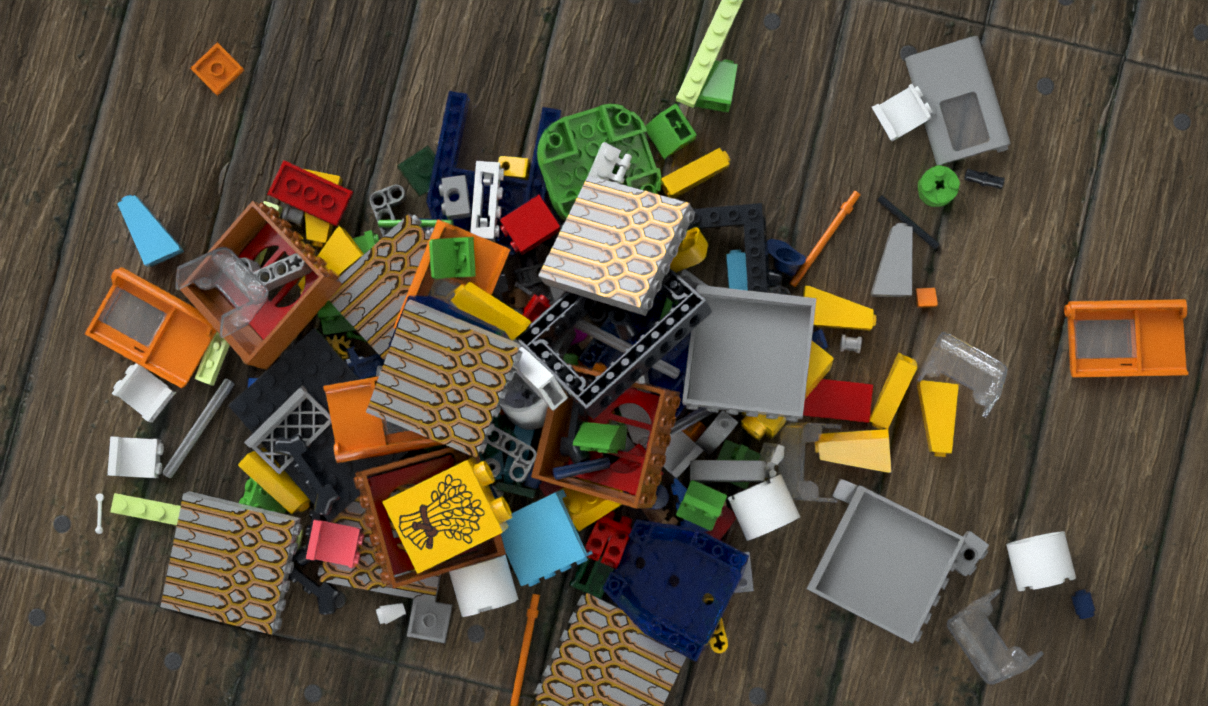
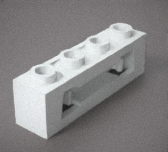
(489, 170)

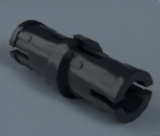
(984, 178)

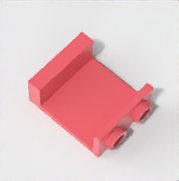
(335, 543)

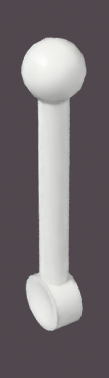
(99, 497)

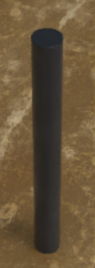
(905, 219)

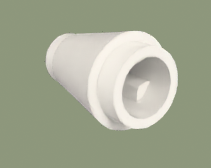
(390, 612)

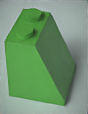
(718, 87)

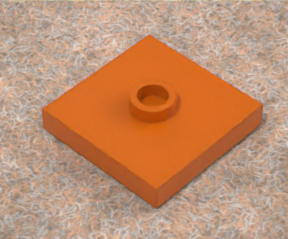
(217, 69)

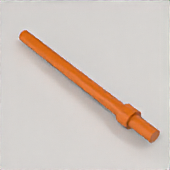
(845, 209)
(532, 613)

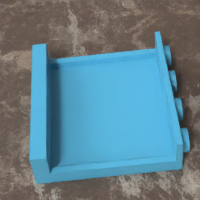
(542, 540)

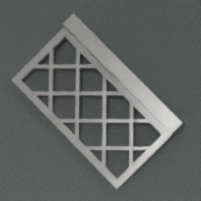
(281, 414)

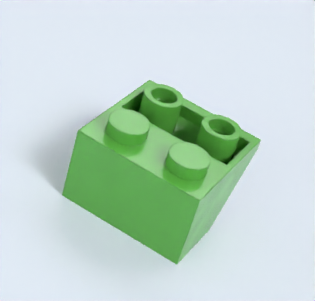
(670, 131)
(601, 437)

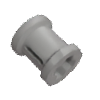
(294, 216)
(850, 343)

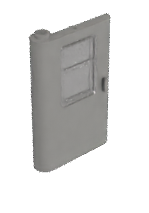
(962, 97)

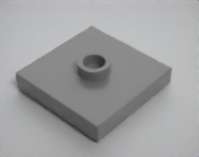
(429, 620)

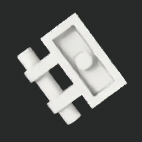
(605, 162)
(772, 455)

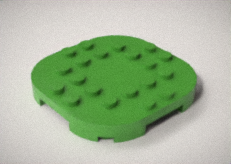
(573, 142)

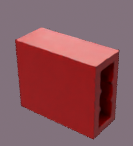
(529, 225)

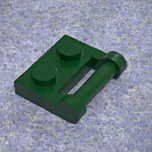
(596, 579)

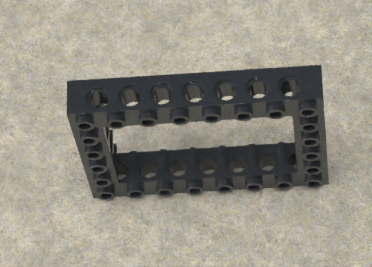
(755, 233)
(570, 308)

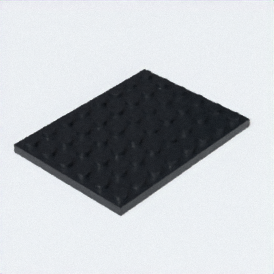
(313, 365)

